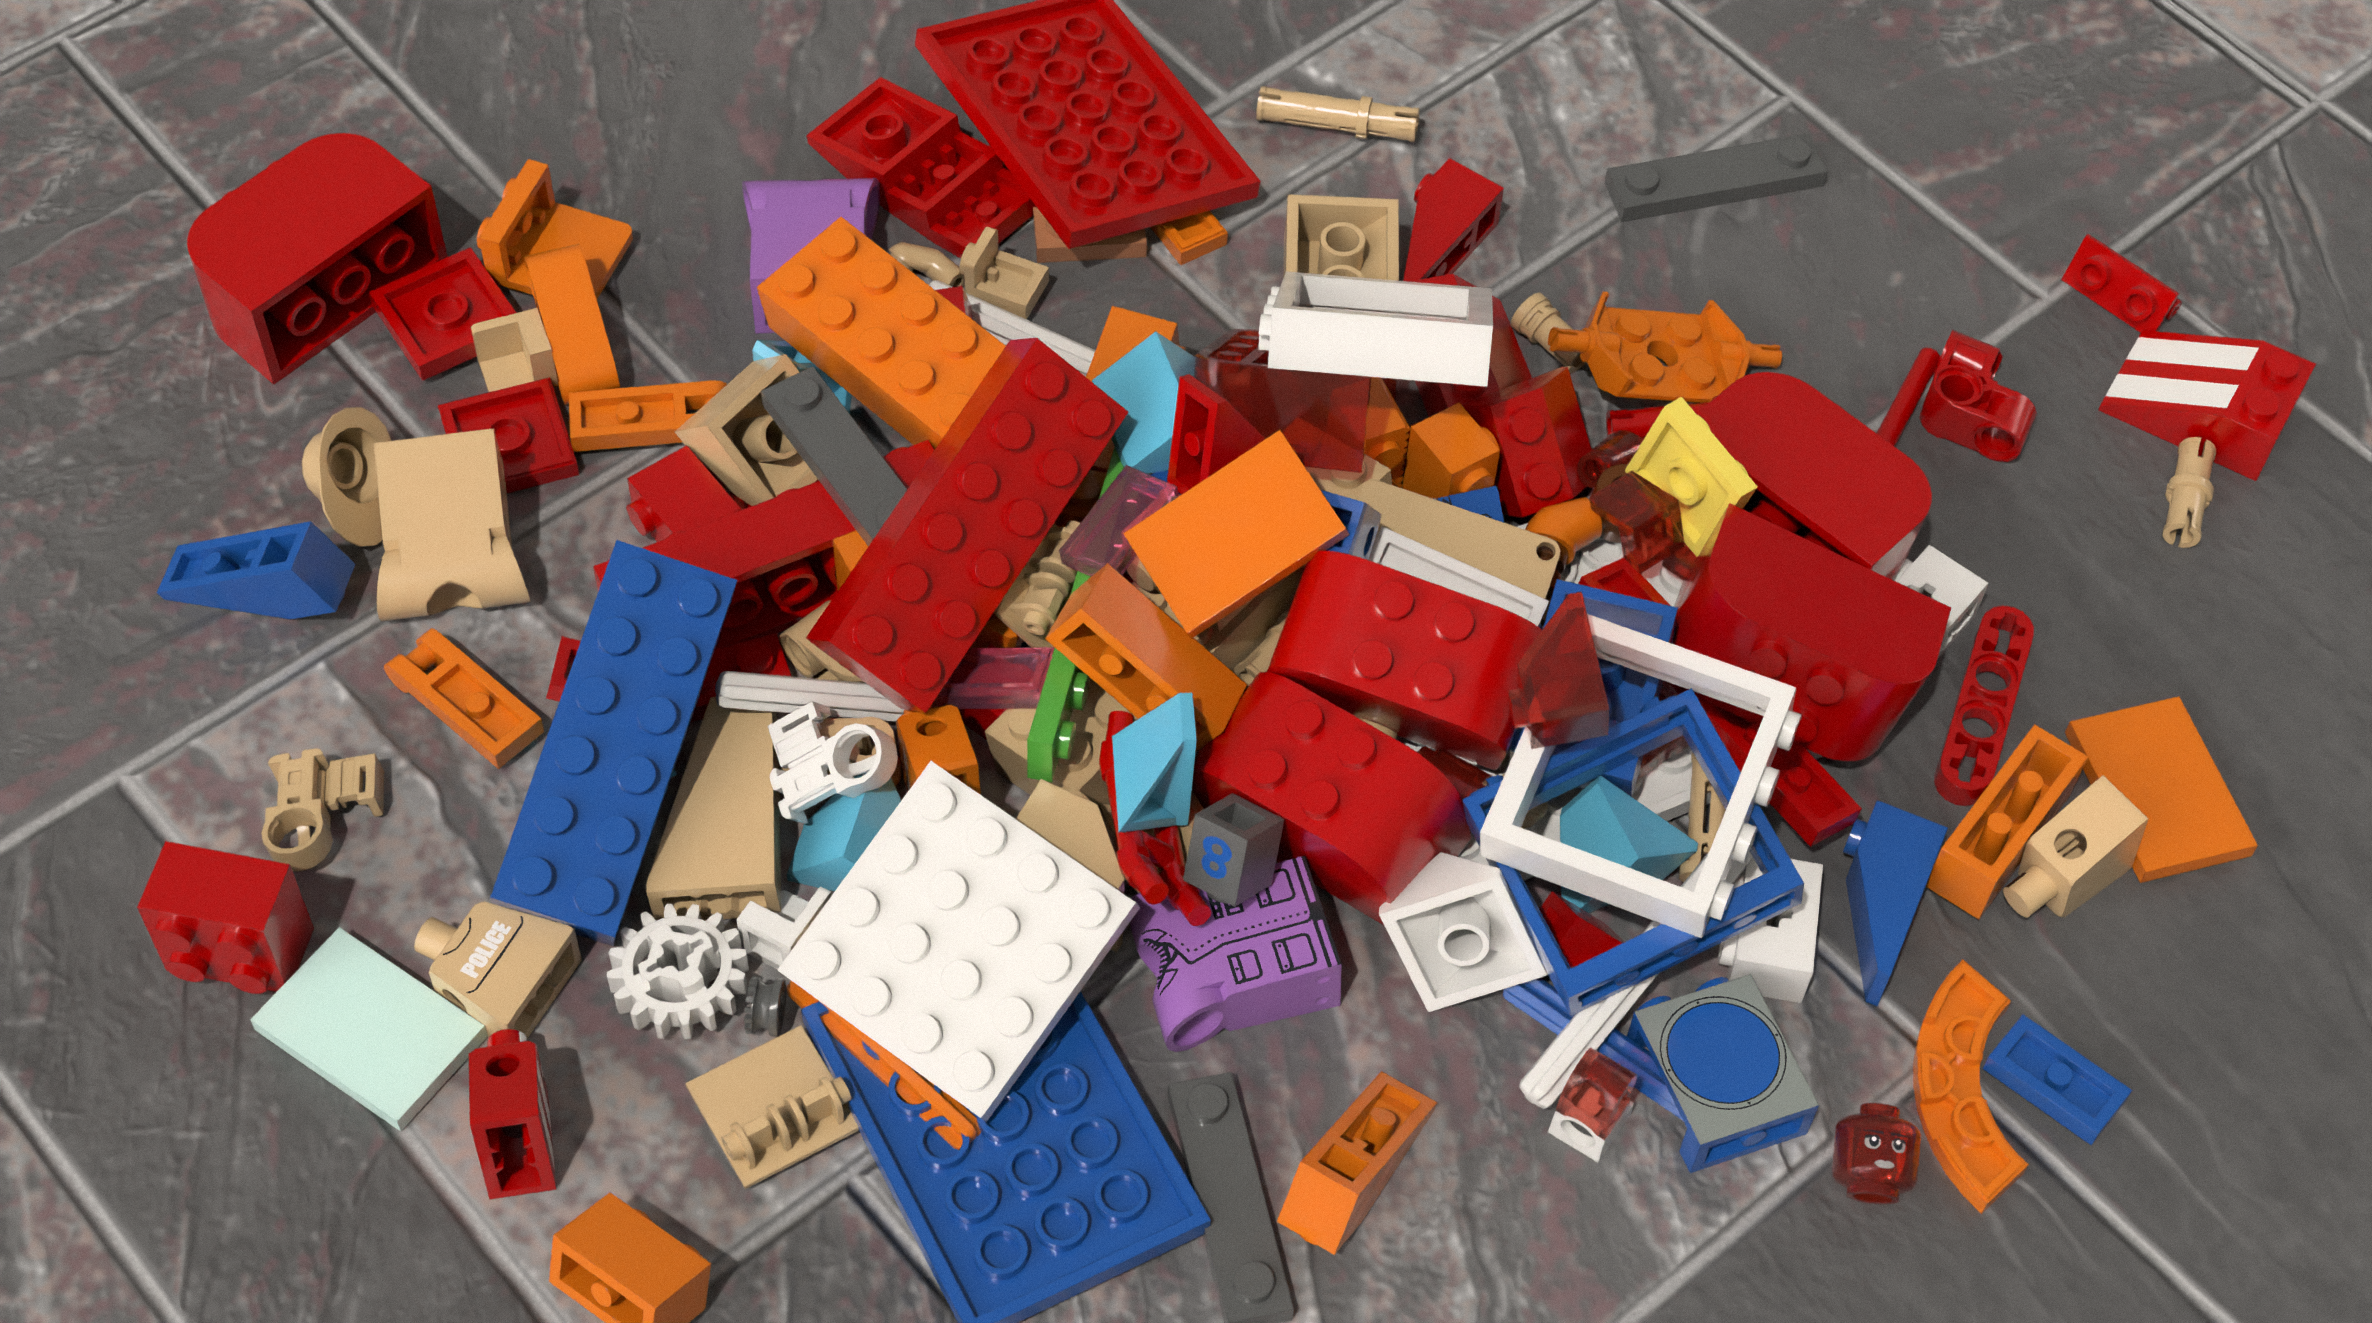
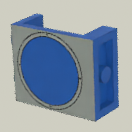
(1725, 1070)

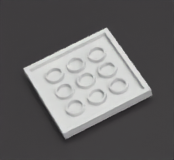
(959, 940)

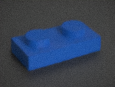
(2057, 1079)

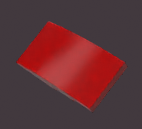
(924, 165)

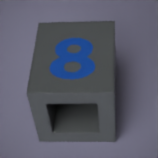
(1233, 850)

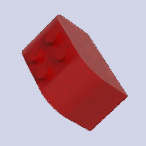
(304, 245)
(1821, 470)
(1814, 622)
(1405, 654)
(1347, 792)

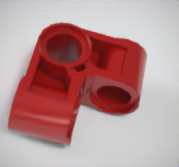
(1971, 406)

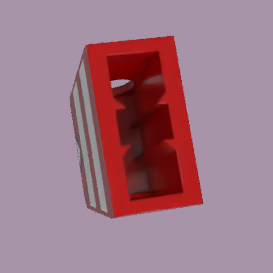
(506, 1091)

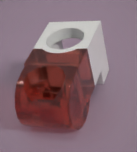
(1595, 1099)

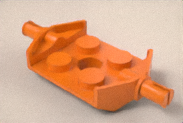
(1700, 349)

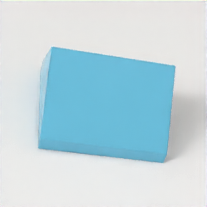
(1147, 387)

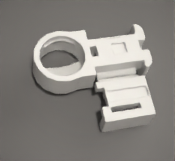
(810, 755)

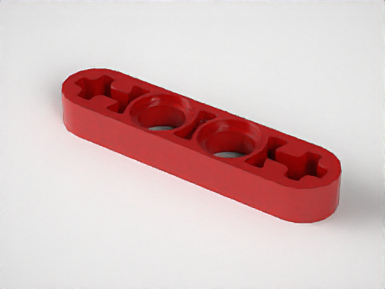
(1981, 703)

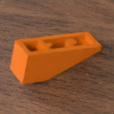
(1354, 1162)

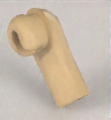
(929, 262)

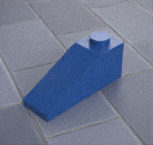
(263, 572)
(1885, 886)

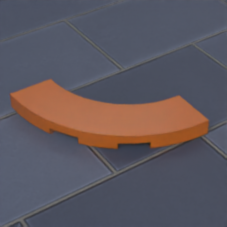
(1950, 1092)

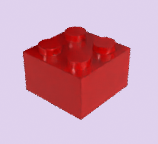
(225, 917)

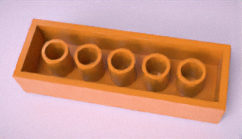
(879, 331)

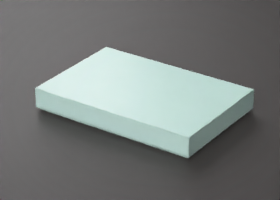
(369, 1028)

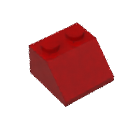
(1538, 441)

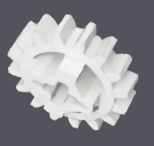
(672, 996)

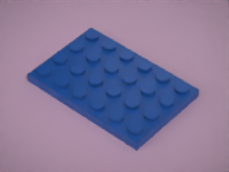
(1051, 1191)

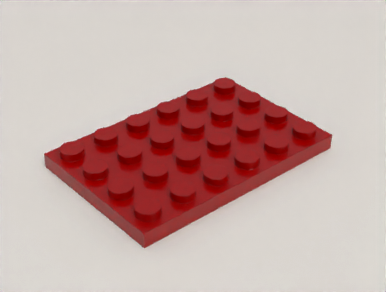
(1086, 117)

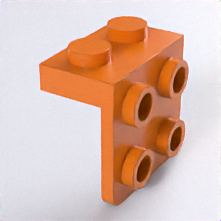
(534, 223)

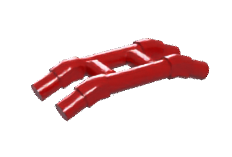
(1142, 853)

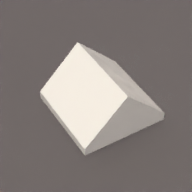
(1460, 932)

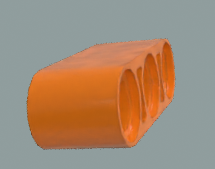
(571, 320)

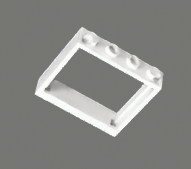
(1379, 328)
(1616, 884)

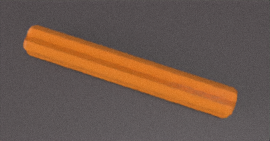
(911, 1087)

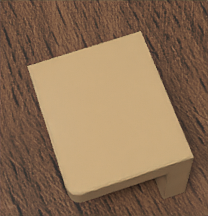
(513, 350)

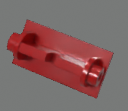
(2121, 286)

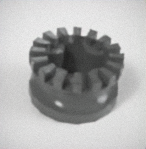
(767, 1006)

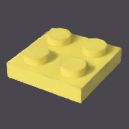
(1694, 468)

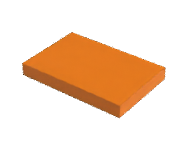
(1235, 534)
(2171, 778)

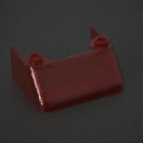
(1315, 411)

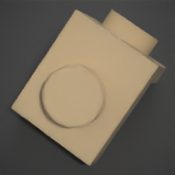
(1002, 277)

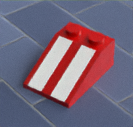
(2210, 389)

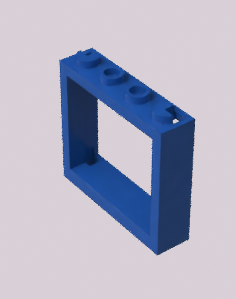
(1662, 946)

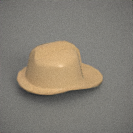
(343, 474)

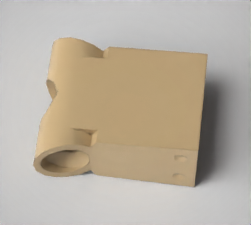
(444, 526)

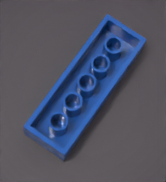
(614, 742)

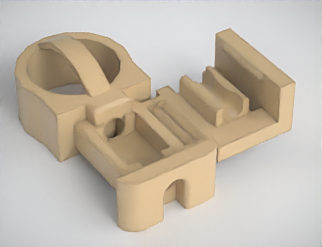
(314, 788)

